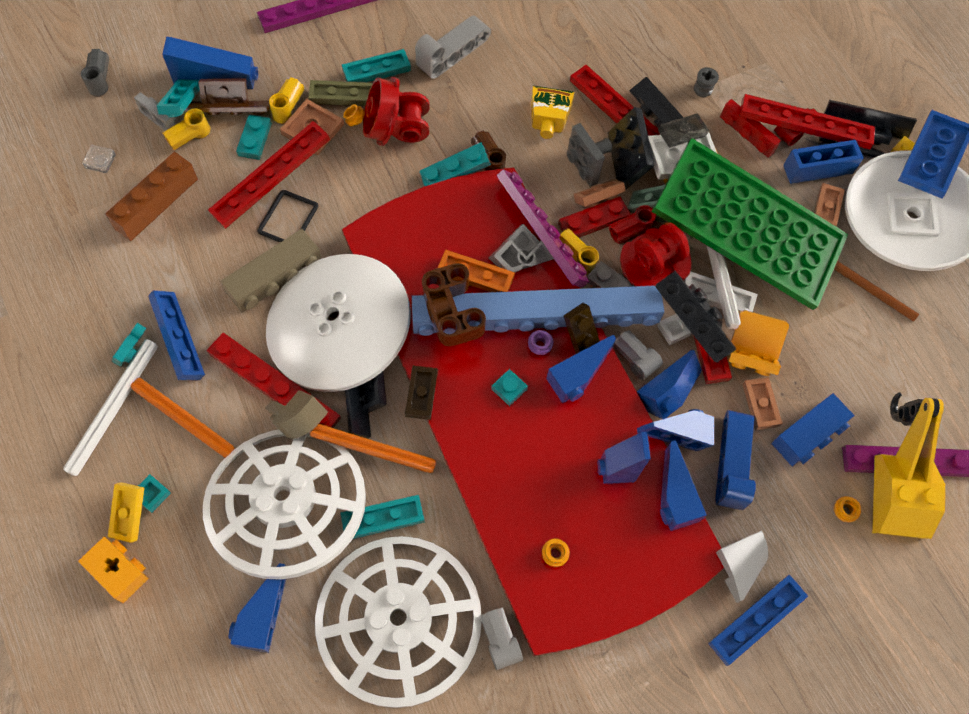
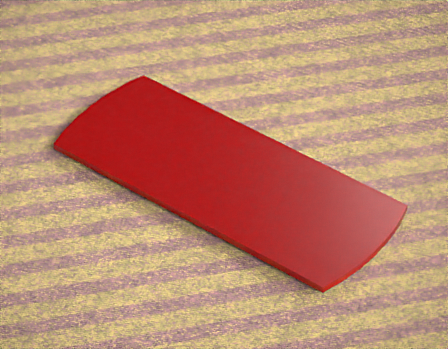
(534, 464)

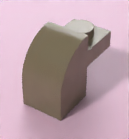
(298, 416)

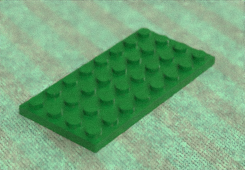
(751, 223)

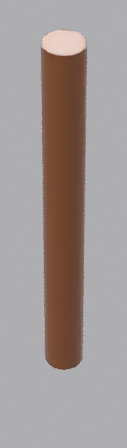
(876, 291)

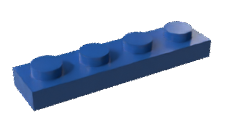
(176, 335)
(757, 620)

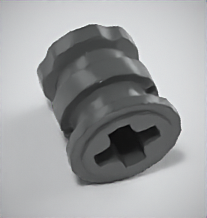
(706, 81)

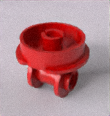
(382, 112)
(656, 255)

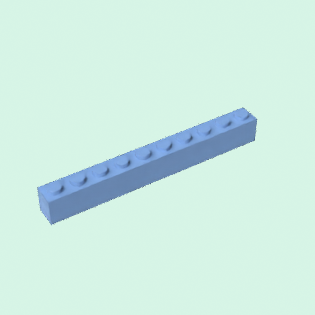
(546, 308)

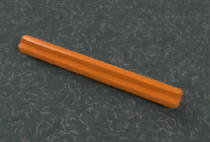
(182, 417)
(373, 448)

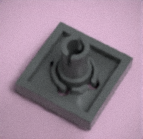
(586, 154)

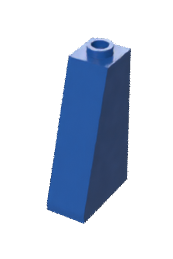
(196, 62)

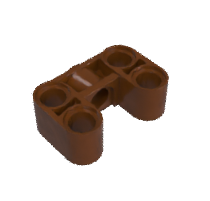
(443, 308)

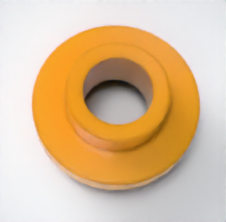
(354, 115)
(853, 505)
(559, 545)

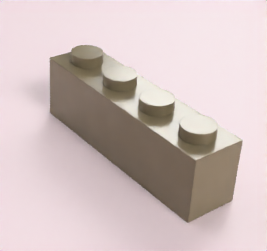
(270, 270)

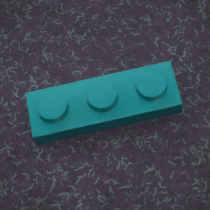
(377, 67)
(178, 98)
(457, 165)
(387, 516)

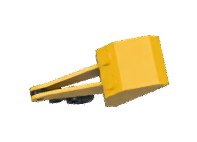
(908, 485)

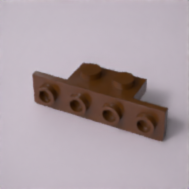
(226, 96)

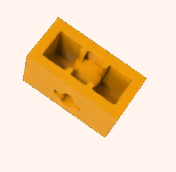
(100, 563)

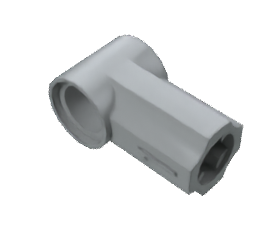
(642, 360)
(503, 645)

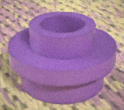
(543, 336)

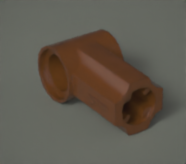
(493, 152)

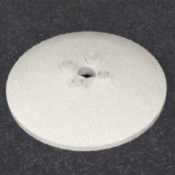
(879, 218)
(355, 344)

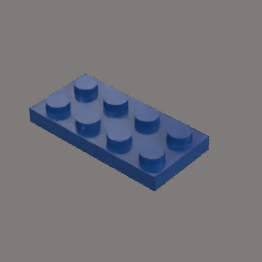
(936, 154)

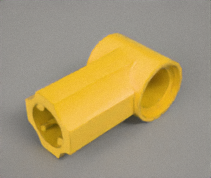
(285, 100)
(193, 126)
(580, 250)

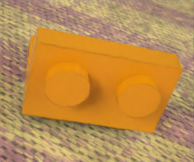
(758, 343)

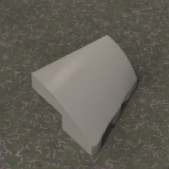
(520, 251)
(743, 563)

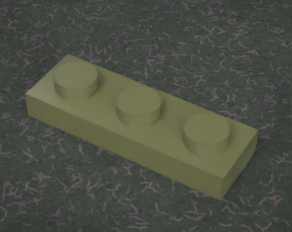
(339, 92)

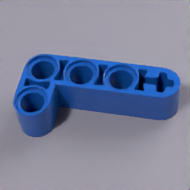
(733, 482)

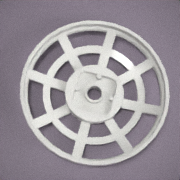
(283, 513)
(403, 637)

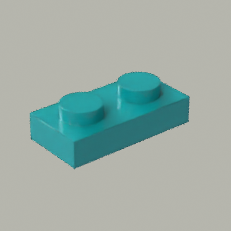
(254, 137)

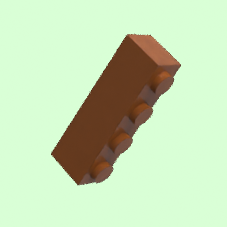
(152, 196)

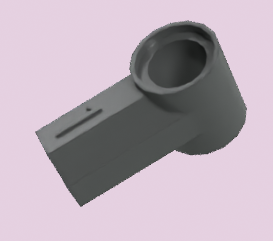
(95, 72)

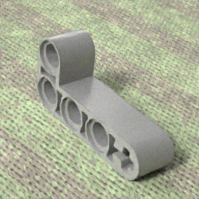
(440, 55)

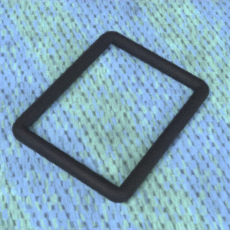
(284, 192)

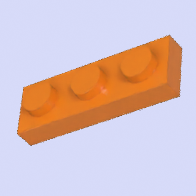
(480, 273)

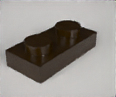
(581, 327)
(421, 392)

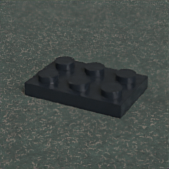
(630, 148)

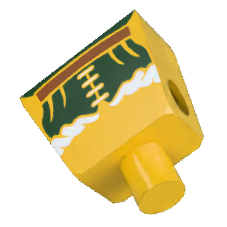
(550, 109)

